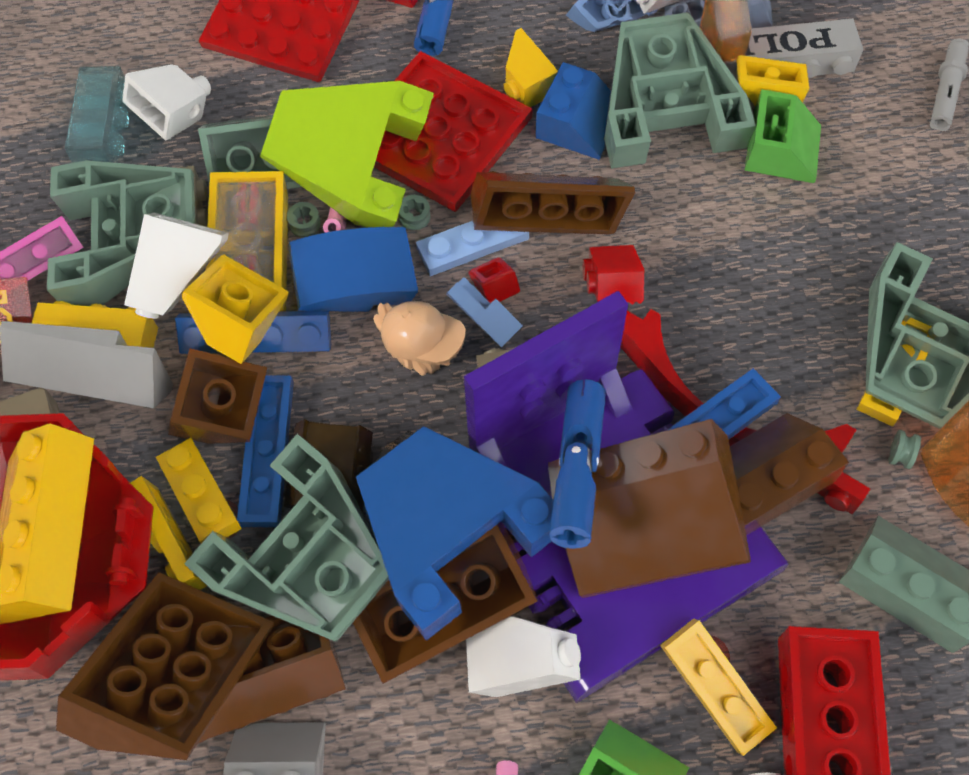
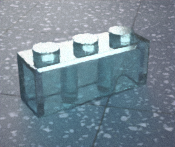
(97, 115)

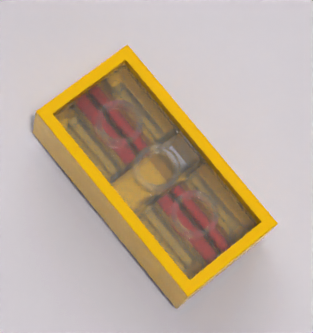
(255, 216)

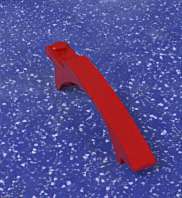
(645, 347)

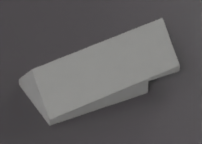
(82, 363)

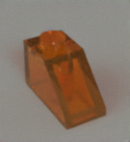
(727, 27)

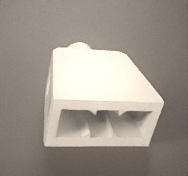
(166, 98)

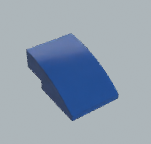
(352, 269)

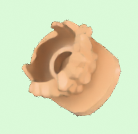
(419, 335)

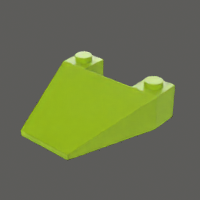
(332, 139)

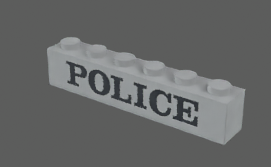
(822, 46)

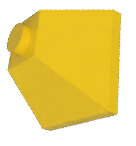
(233, 307)

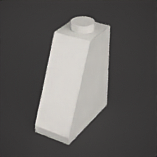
(167, 261)
(520, 657)

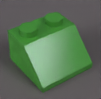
(627, 754)

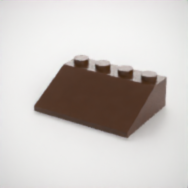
(661, 511)
(161, 672)

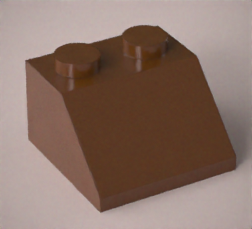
(216, 399)

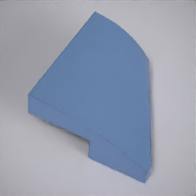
(603, 14)
(489, 316)

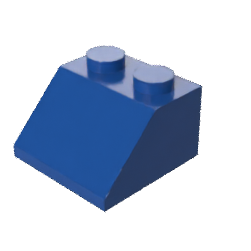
(575, 111)

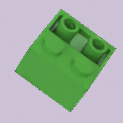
(784, 138)

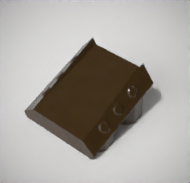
(343, 446)

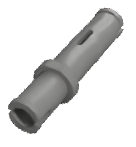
(950, 74)

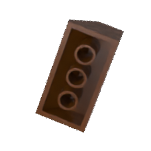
(549, 203)
(783, 468)
(483, 577)
(284, 674)

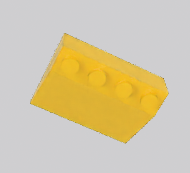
(42, 522)

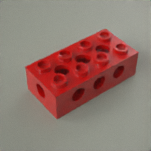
(854, 703)

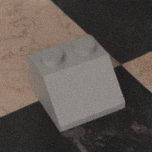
(277, 749)

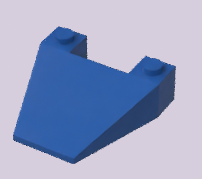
(432, 504)

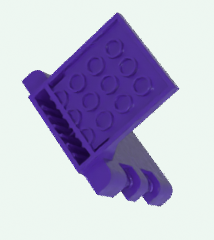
(518, 421)

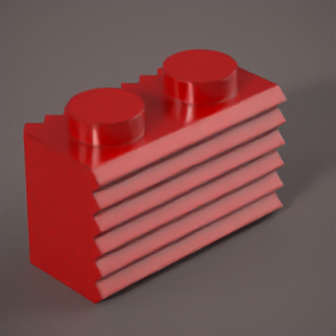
(614, 270)

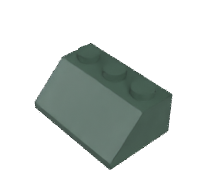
(237, 146)
(912, 584)

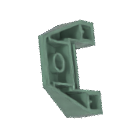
(671, 80)
(116, 201)
(923, 388)
(315, 564)

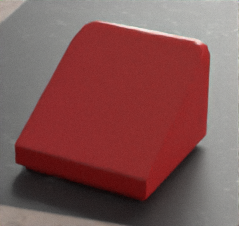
(495, 280)

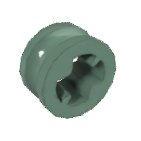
(421, 205)
(301, 210)
(904, 449)

